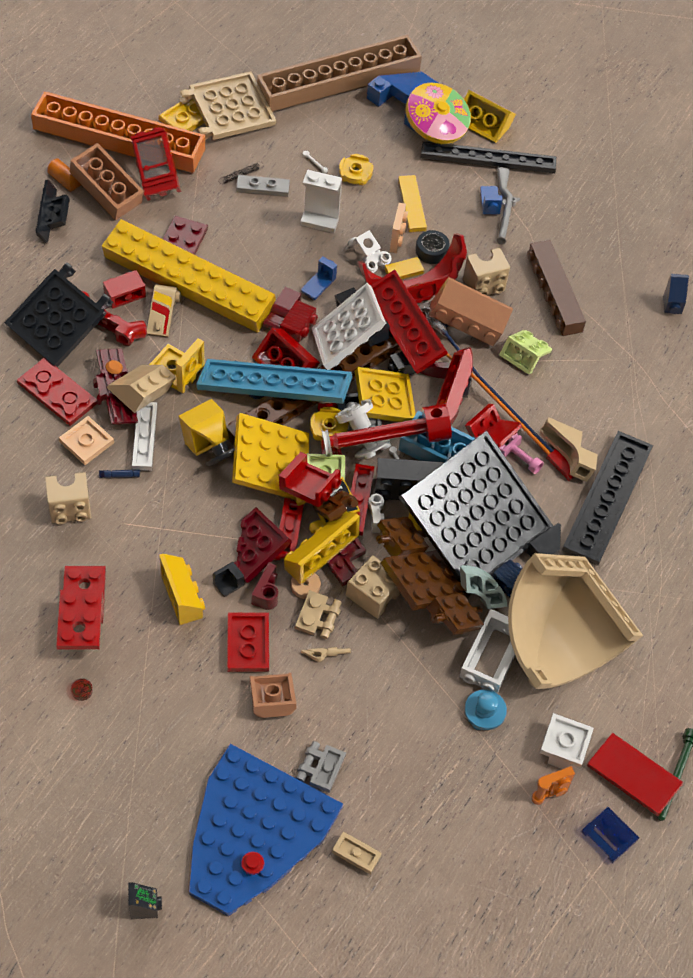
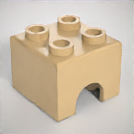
(487, 276)
(68, 502)
(372, 587)

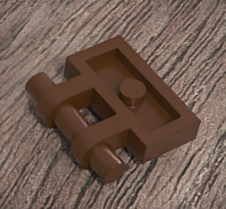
(336, 505)

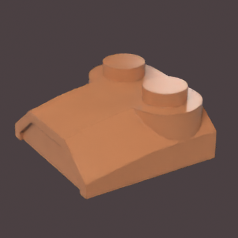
(273, 695)

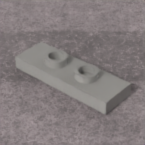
(263, 185)

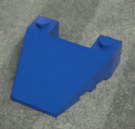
(396, 85)

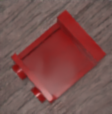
(308, 481)

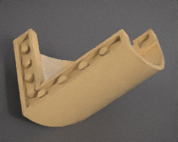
(565, 620)

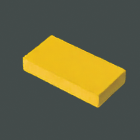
(406, 268)

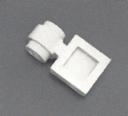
(376, 504)

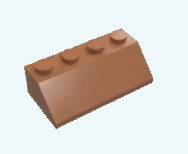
(470, 311)

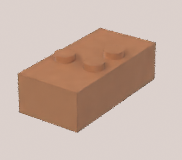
(106, 181)

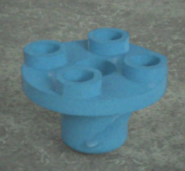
(485, 710)

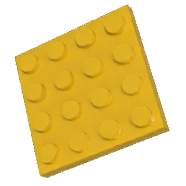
(264, 452)

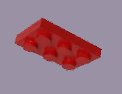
(248, 642)

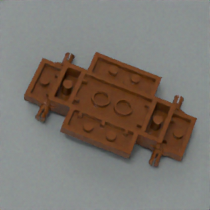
(425, 577)

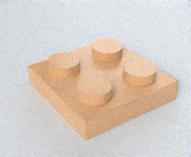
(398, 228)
(86, 440)

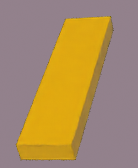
(411, 197)

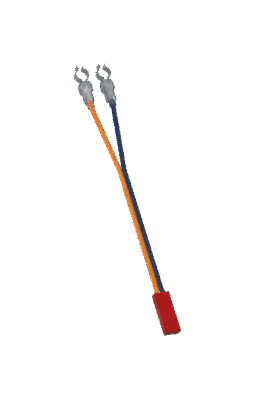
(555, 456)

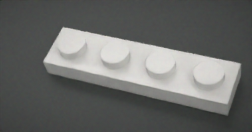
(144, 438)

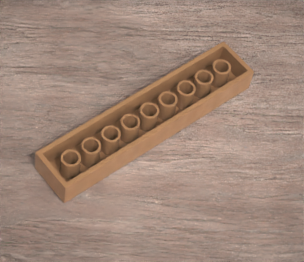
(338, 72)

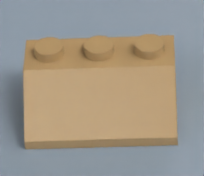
(142, 385)

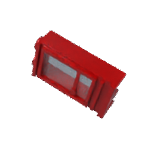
(155, 162)

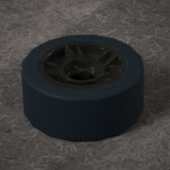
(432, 246)

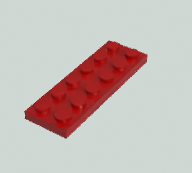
(408, 322)

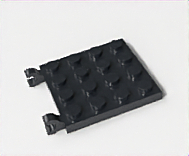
(57, 316)

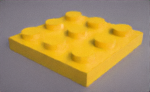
(388, 393)

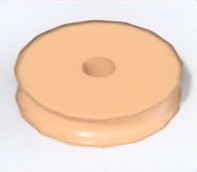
(301, 590)

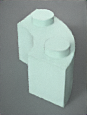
(482, 583)

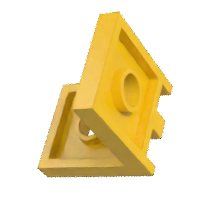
(186, 363)

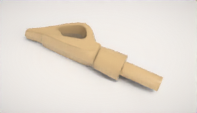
(322, 652)

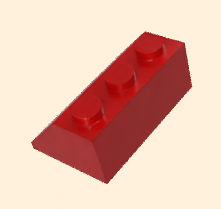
(283, 350)

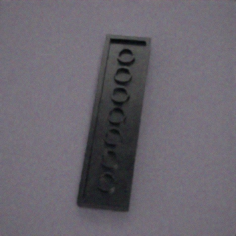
(607, 498)

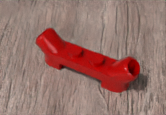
(125, 331)

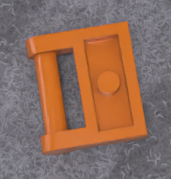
(553, 784)

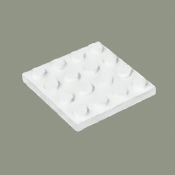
(348, 326)

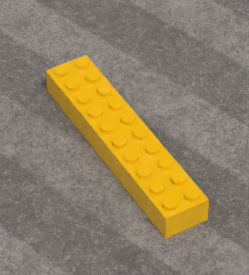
(192, 275)

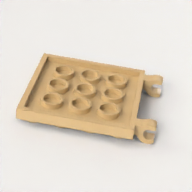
(230, 105)

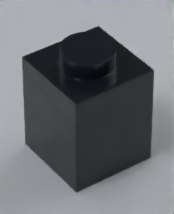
(400, 364)

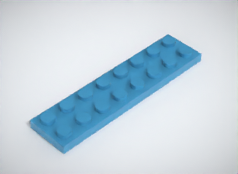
(274, 381)

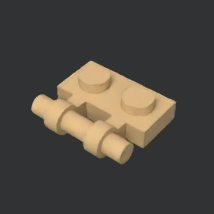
(312, 611)

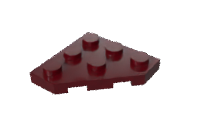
(259, 544)

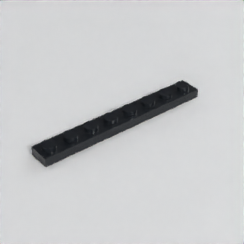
(488, 157)

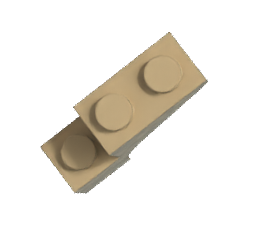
(568, 443)

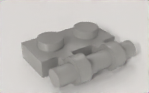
(327, 769)

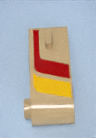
(162, 309)

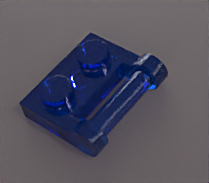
(614, 830)

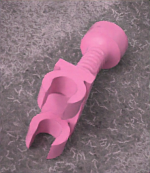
(534, 464)

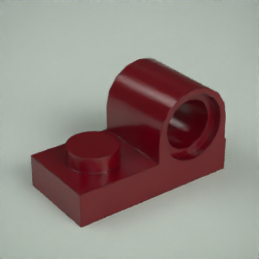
(266, 587)

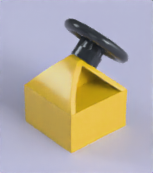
(206, 429)

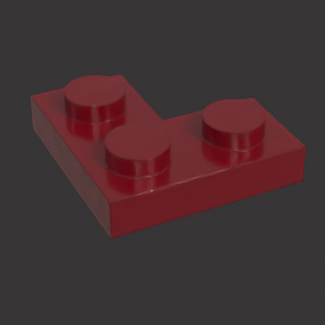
(341, 563)

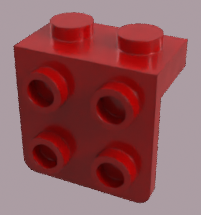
(490, 421)

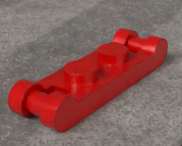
(290, 524)

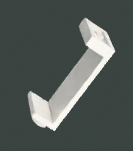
(321, 201)

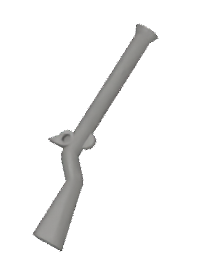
(509, 202)

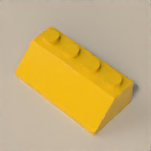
(322, 547)

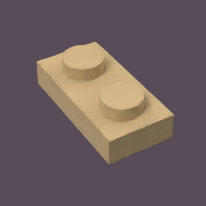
(356, 853)

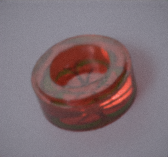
(81, 689)

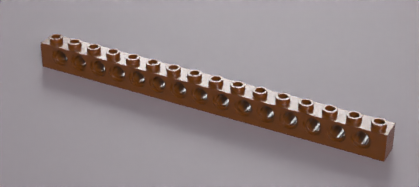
(283, 410)

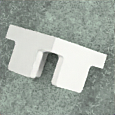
(566, 742)

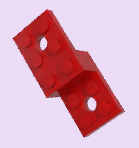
(81, 608)

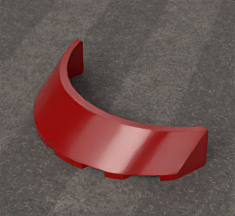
(430, 283)

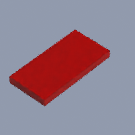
(635, 774)

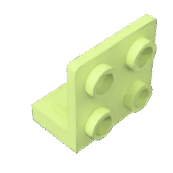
(524, 350)

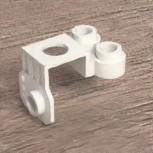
(372, 255)

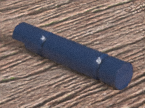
(119, 473)

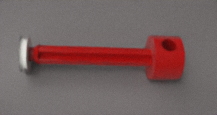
(434, 423)

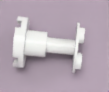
(359, 420)

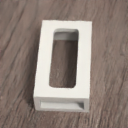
(493, 622)

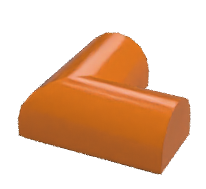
(61, 173)

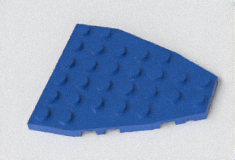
(259, 811)

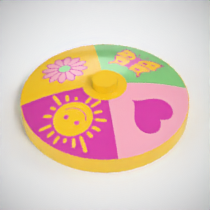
(438, 113)

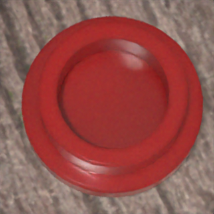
(252, 863)

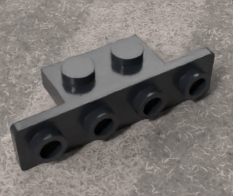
(52, 211)

